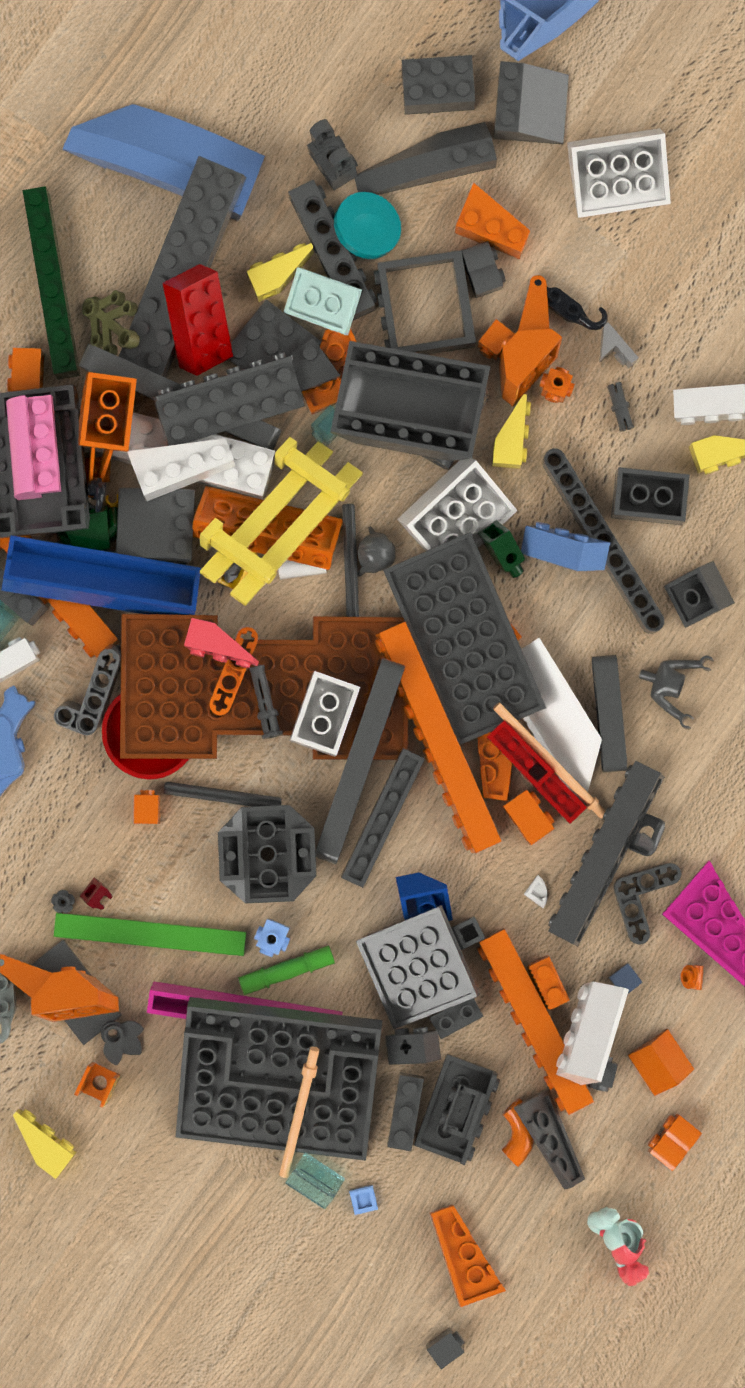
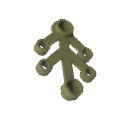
(94, 308)

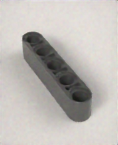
(609, 713)

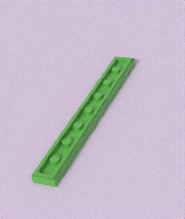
(149, 934)

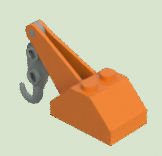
(53, 995)

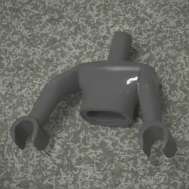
(670, 683)

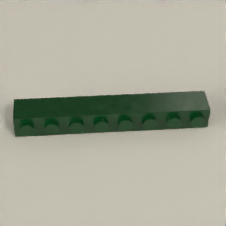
(51, 283)

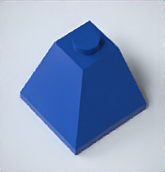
(422, 893)

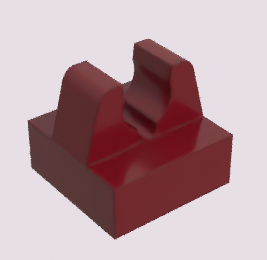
(94, 893)

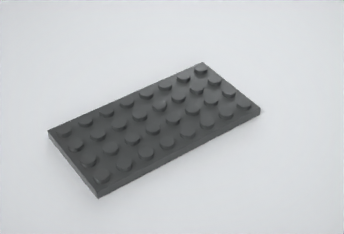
(464, 637)

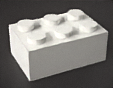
(324, 713)

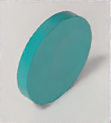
(367, 225)

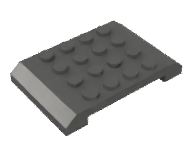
(56, 510)

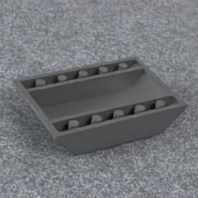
(410, 402)

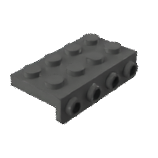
(430, 1133)

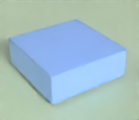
(363, 1199)

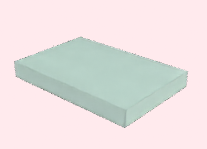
(322, 301)

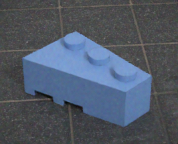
(564, 548)

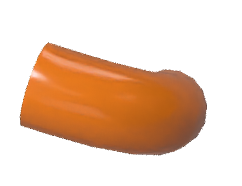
(521, 1140)

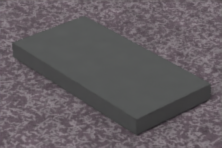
(63, 956)

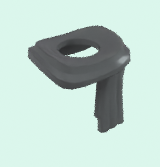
(643, 843)

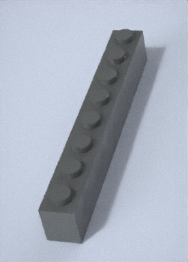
(606, 853)

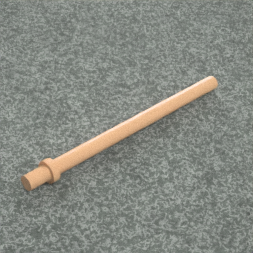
(592, 803)

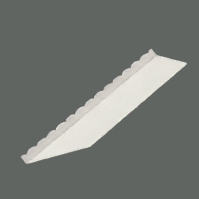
(563, 725)

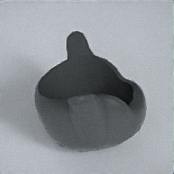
(375, 553)

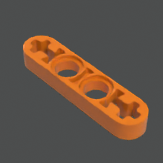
(236, 672)

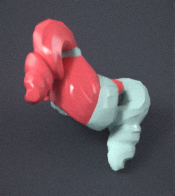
(623, 1240)

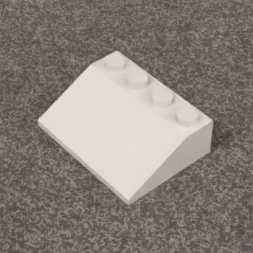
(619, 172)
(456, 505)

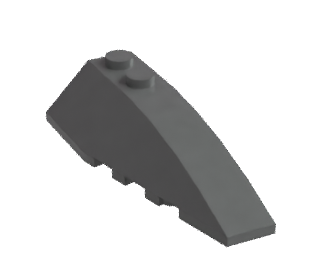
(432, 160)

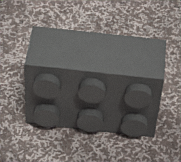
(438, 84)
(650, 496)

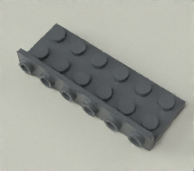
(228, 400)

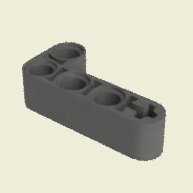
(95, 688)

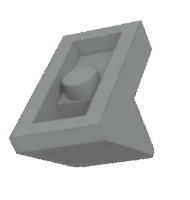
(611, 342)

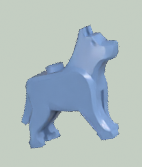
(11, 716)

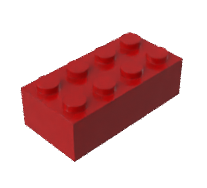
(198, 319)

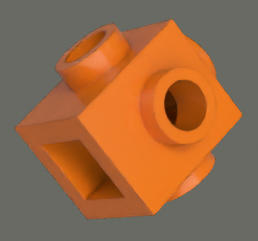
(556, 393)

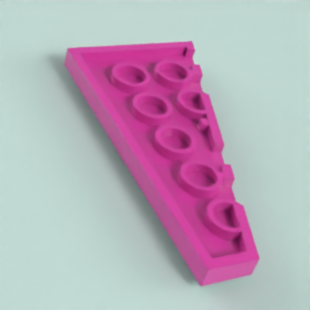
(711, 920)

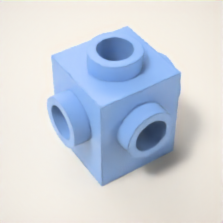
(272, 928)

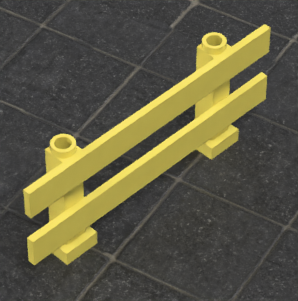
(234, 548)

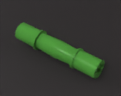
(286, 970)

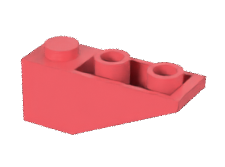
(209, 639)

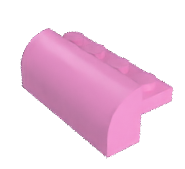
(33, 446)

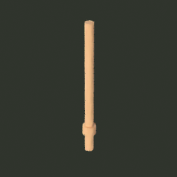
(309, 1072)

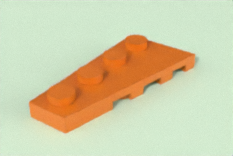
(495, 770)
(467, 1267)

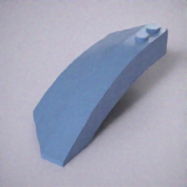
(159, 149)

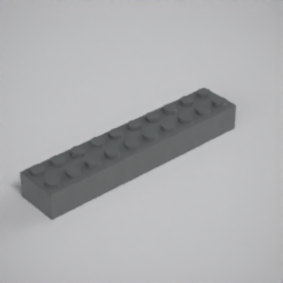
(189, 242)

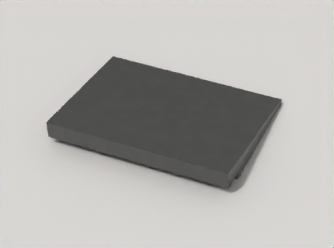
(246, 1077)

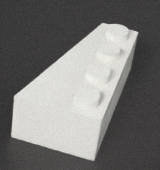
(709, 404)
(177, 466)

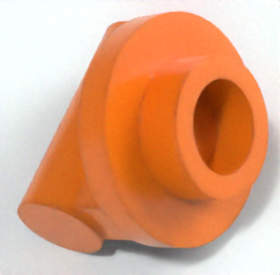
(692, 977)

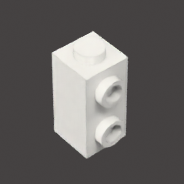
(17, 657)

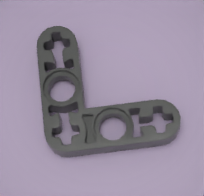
(633, 897)

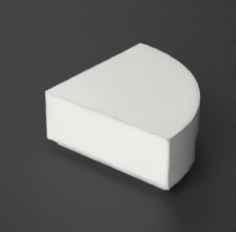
(537, 891)

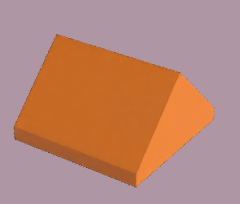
(661, 1063)

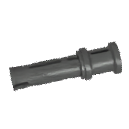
(268, 717)

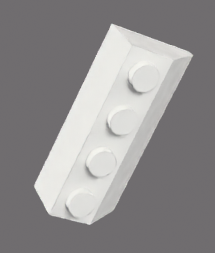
(591, 1032)

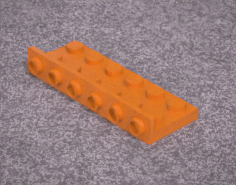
(234, 510)

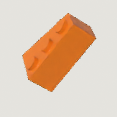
(488, 221)

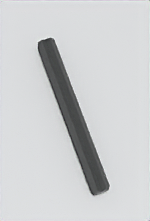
(350, 560)
(220, 795)

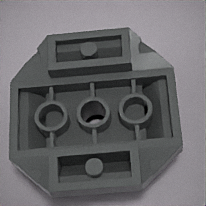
(241, 860)

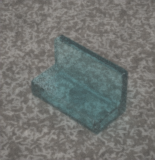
(315, 1181)

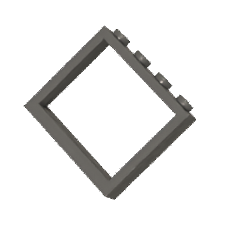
(384, 301)

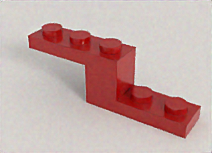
(536, 772)

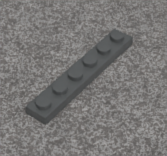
(382, 817)

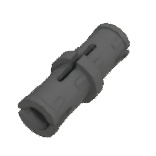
(620, 406)

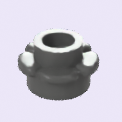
(63, 895)

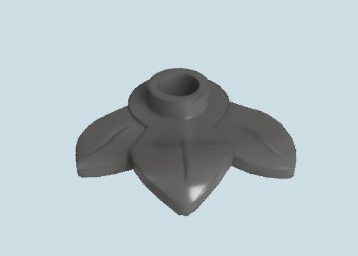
(123, 1042)

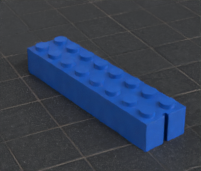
(100, 578)

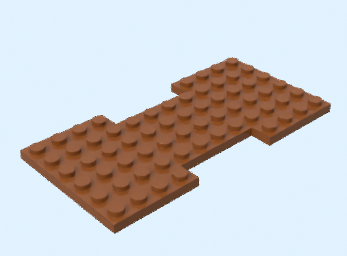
(170, 690)

